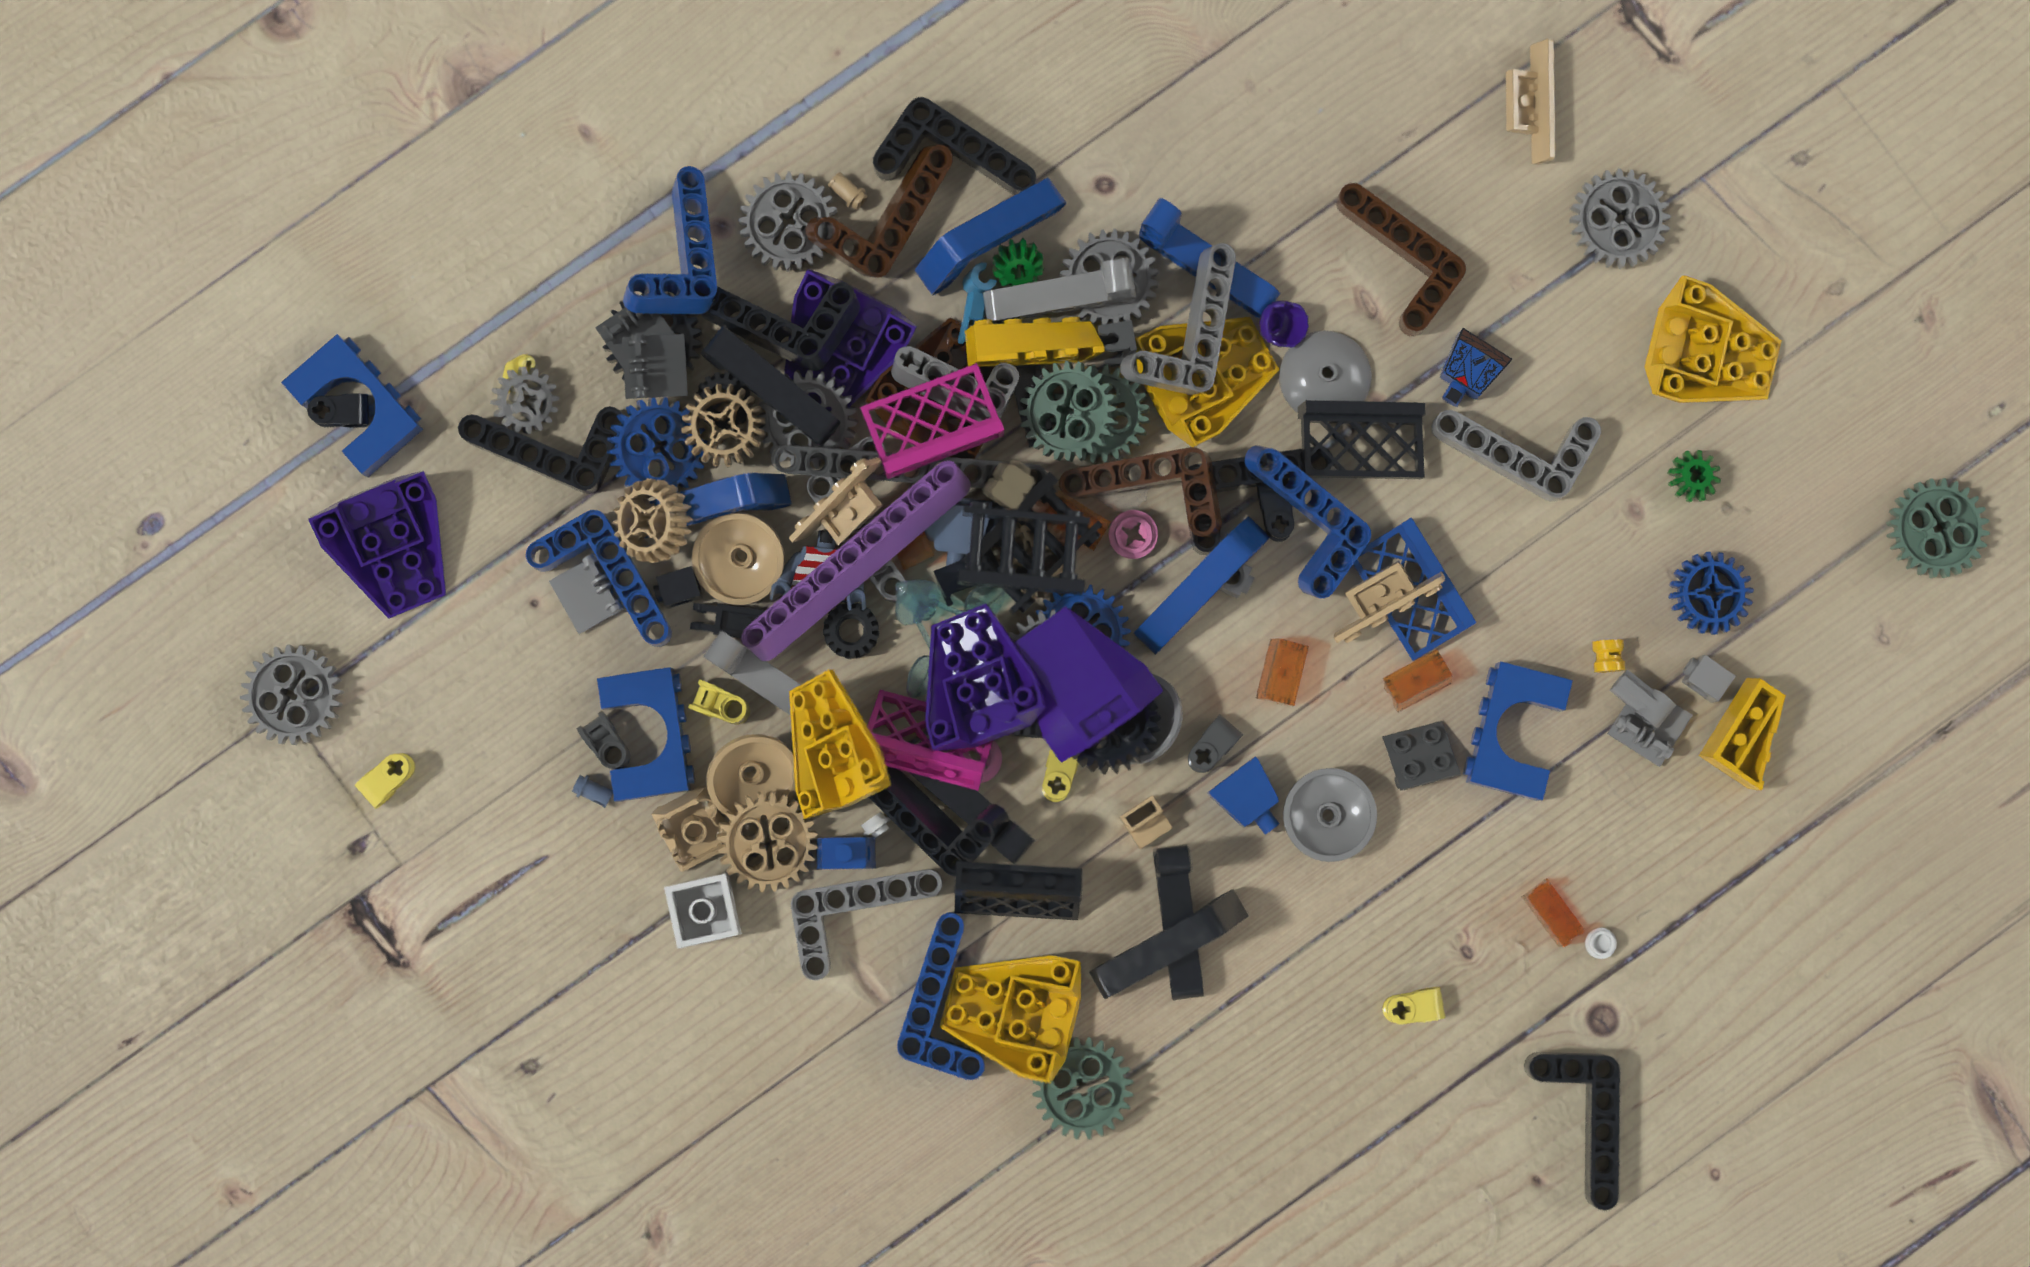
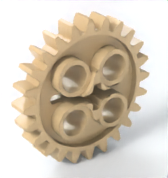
(739, 846)

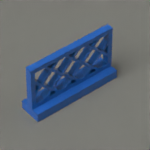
(1430, 566)

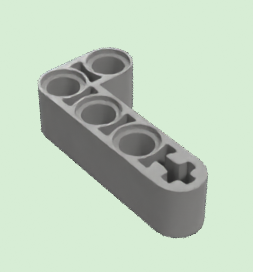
(918, 360)

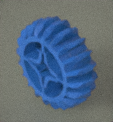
(1711, 579)

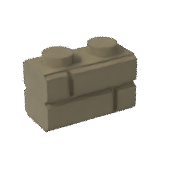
(1009, 484)

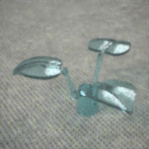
(918, 602)

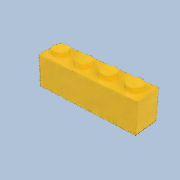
(1032, 343)

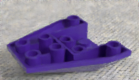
(866, 347)
(387, 542)
(1084, 681)
(977, 682)

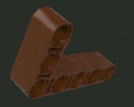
(890, 219)
(1408, 251)
(1151, 476)

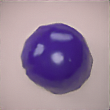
(1284, 324)

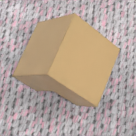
(1145, 822)

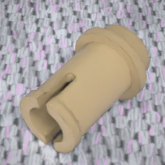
(848, 191)

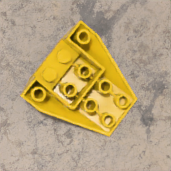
(1708, 348)
(1240, 374)
(832, 748)
(1017, 1012)

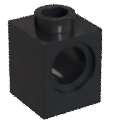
(677, 588)

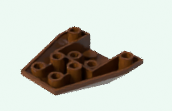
(943, 346)

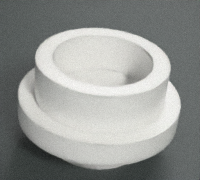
(876, 825)
(1600, 943)

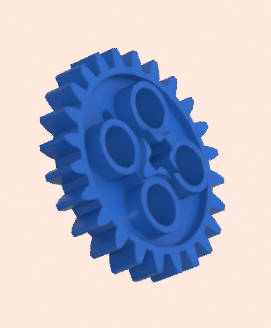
(636, 464)
(1094, 604)

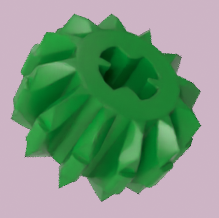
(1017, 263)
(1704, 478)

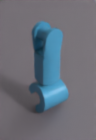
(974, 304)

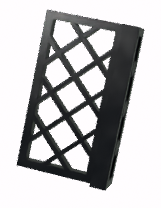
(1362, 413)
(1009, 882)

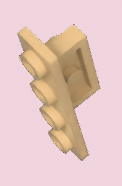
(1532, 101)
(845, 508)
(1383, 594)

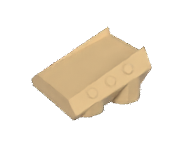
(690, 827)

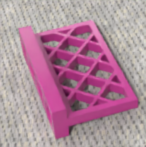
(942, 446)
(920, 757)

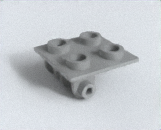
(587, 594)
(1650, 743)

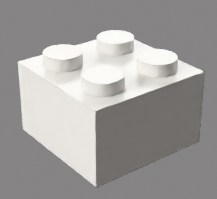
(702, 910)

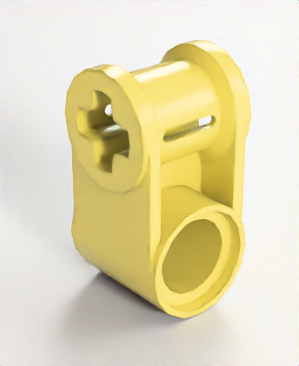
(715, 701)
(1058, 771)
(382, 782)
(1420, 1006)

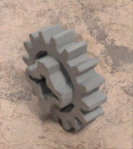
(536, 395)

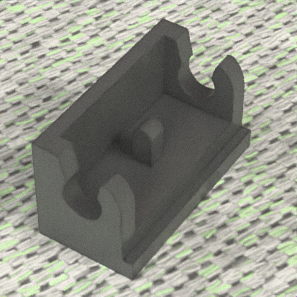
(1118, 338)

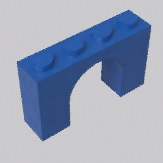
(392, 423)
(1489, 764)
(670, 770)

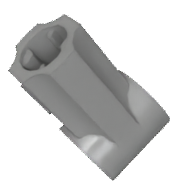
(1649, 704)

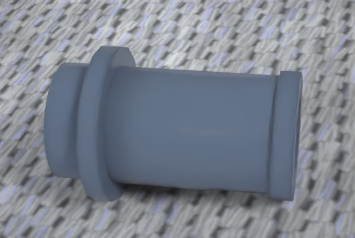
(592, 791)

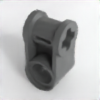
(602, 737)
(1216, 741)

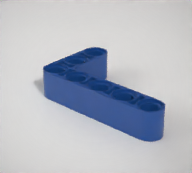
(985, 232)
(1182, 247)
(690, 253)
(736, 494)
(1316, 510)
(613, 567)
(1201, 584)
(931, 1003)

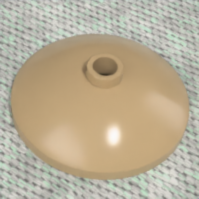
(723, 572)
(771, 772)

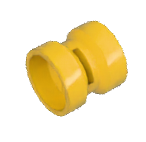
(1608, 656)

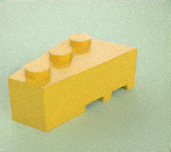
(1745, 733)

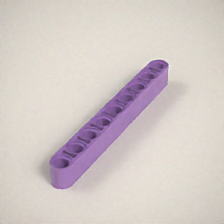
(856, 561)

